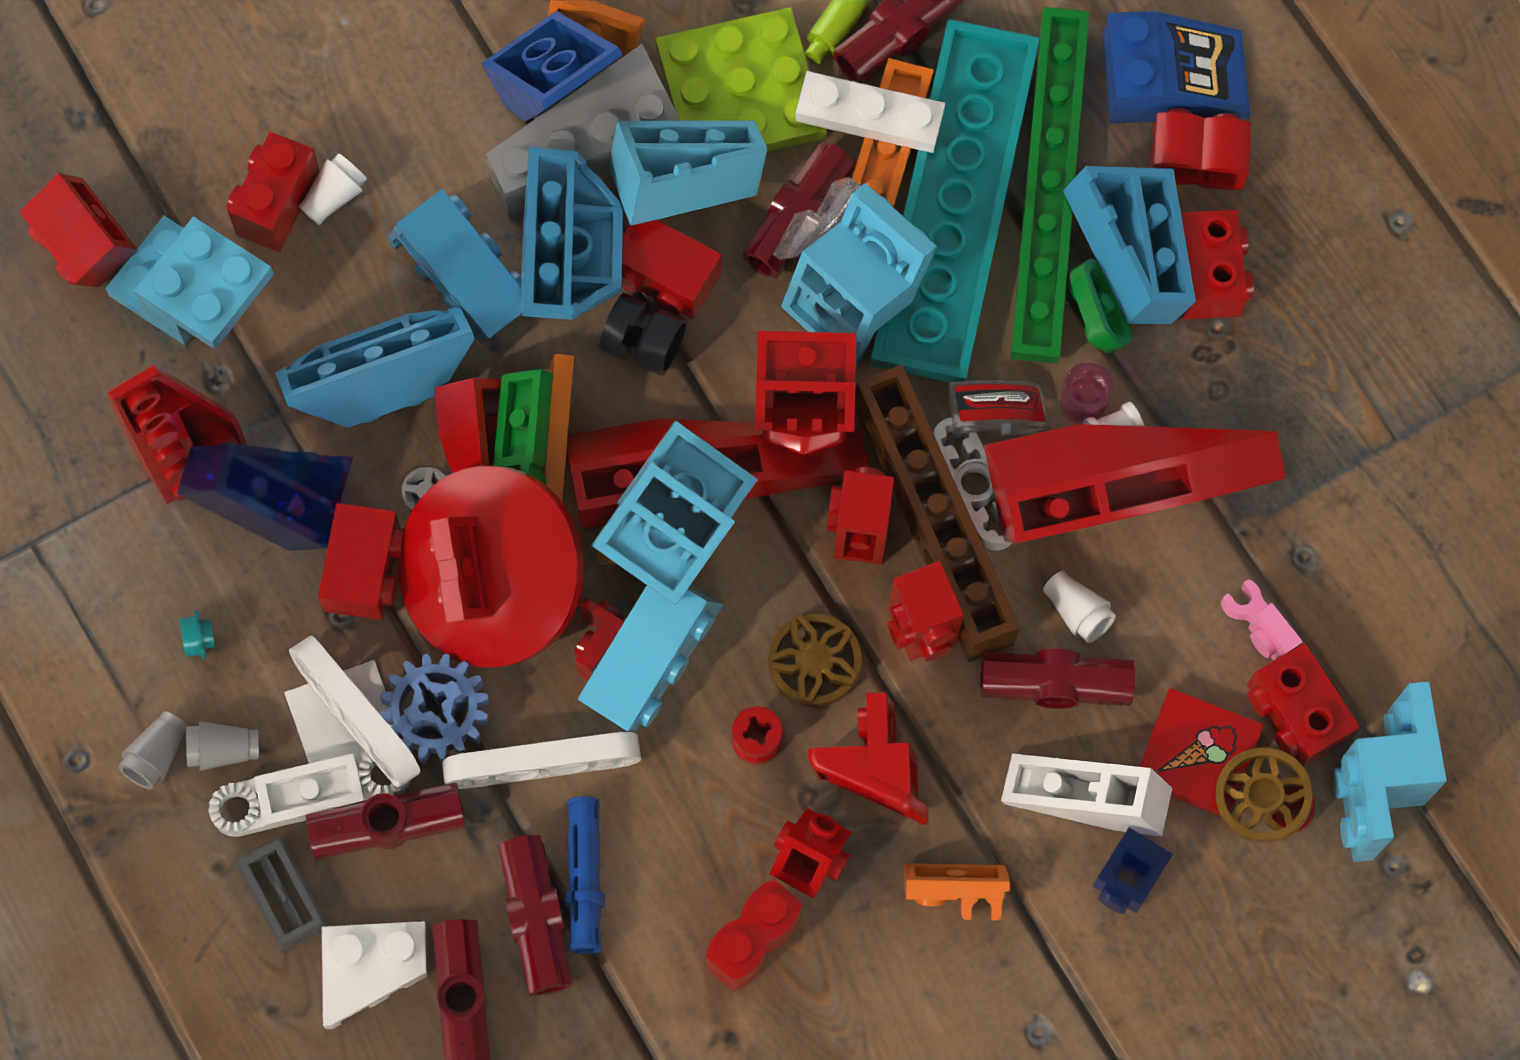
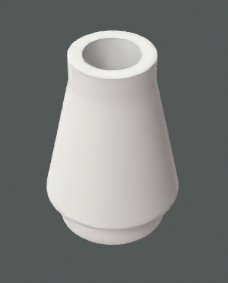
(333, 187)
(1080, 608)

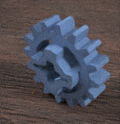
(450, 696)

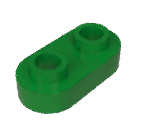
(1102, 316)

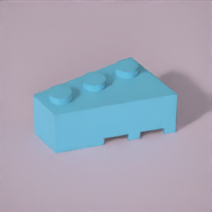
(684, 165)
(649, 656)

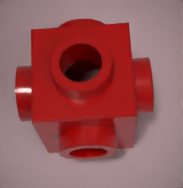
(810, 852)

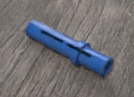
(584, 876)

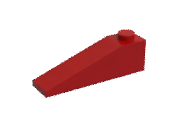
(468, 421)

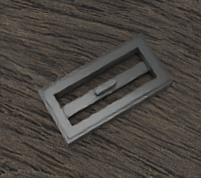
(301, 931)

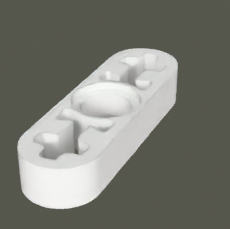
(971, 447)

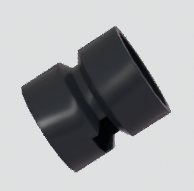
(660, 335)

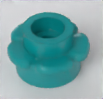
(196, 635)

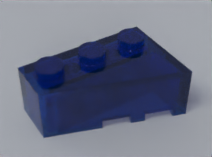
(268, 490)

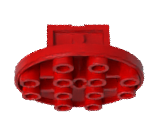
(490, 566)

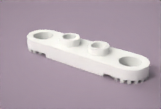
(293, 793)

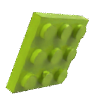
(741, 73)

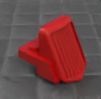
(805, 389)
(879, 770)

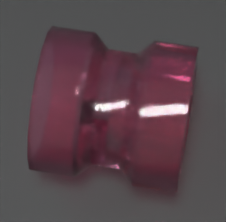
(1089, 383)

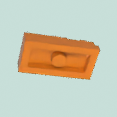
(608, 22)
(940, 882)

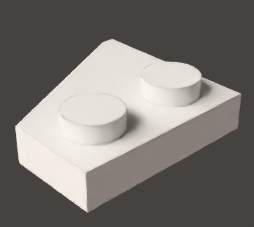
(368, 965)

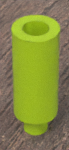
(834, 27)

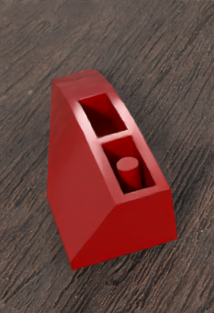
(165, 420)
(609, 459)
(1119, 472)

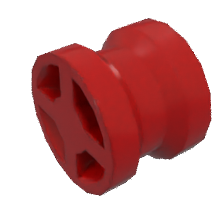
(759, 746)

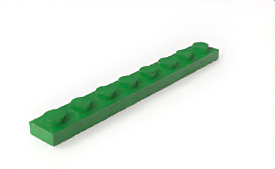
(1049, 171)

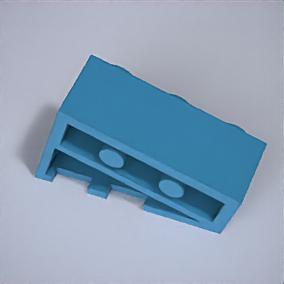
(1136, 238)
(460, 263)

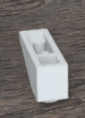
(1089, 792)

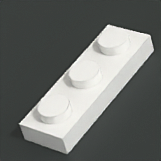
(869, 112)

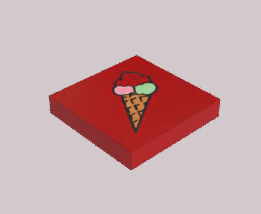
(1194, 745)

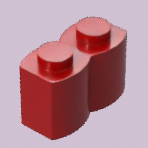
(1201, 149)
(764, 925)

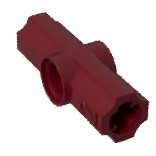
(892, 30)
(803, 194)
(1057, 678)
(352, 830)
(535, 915)
(459, 968)

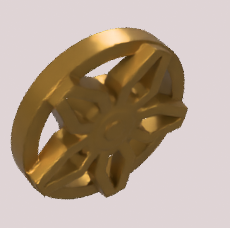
(814, 659)
(1264, 795)

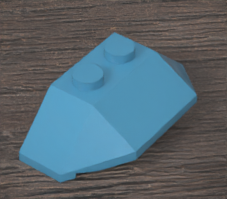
(568, 237)
(378, 367)

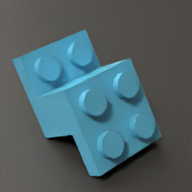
(859, 271)
(190, 281)
(674, 513)
(1389, 772)

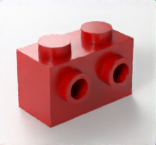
(274, 187)
(77, 231)
(1217, 263)
(668, 267)
(861, 515)
(360, 562)
(924, 613)
(1301, 706)

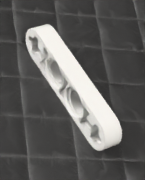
(354, 711)
(542, 760)

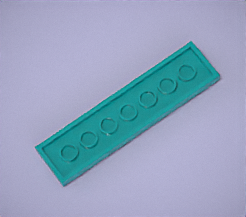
(960, 198)

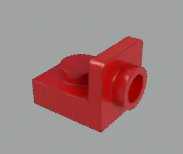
(594, 645)

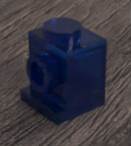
(1138, 856)

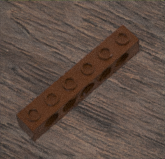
(935, 508)

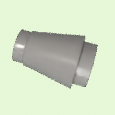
(219, 745)
(153, 751)

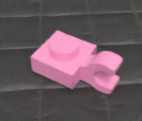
(1269, 629)

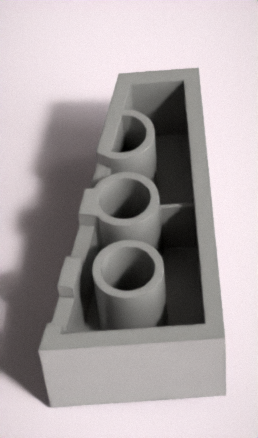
(583, 124)

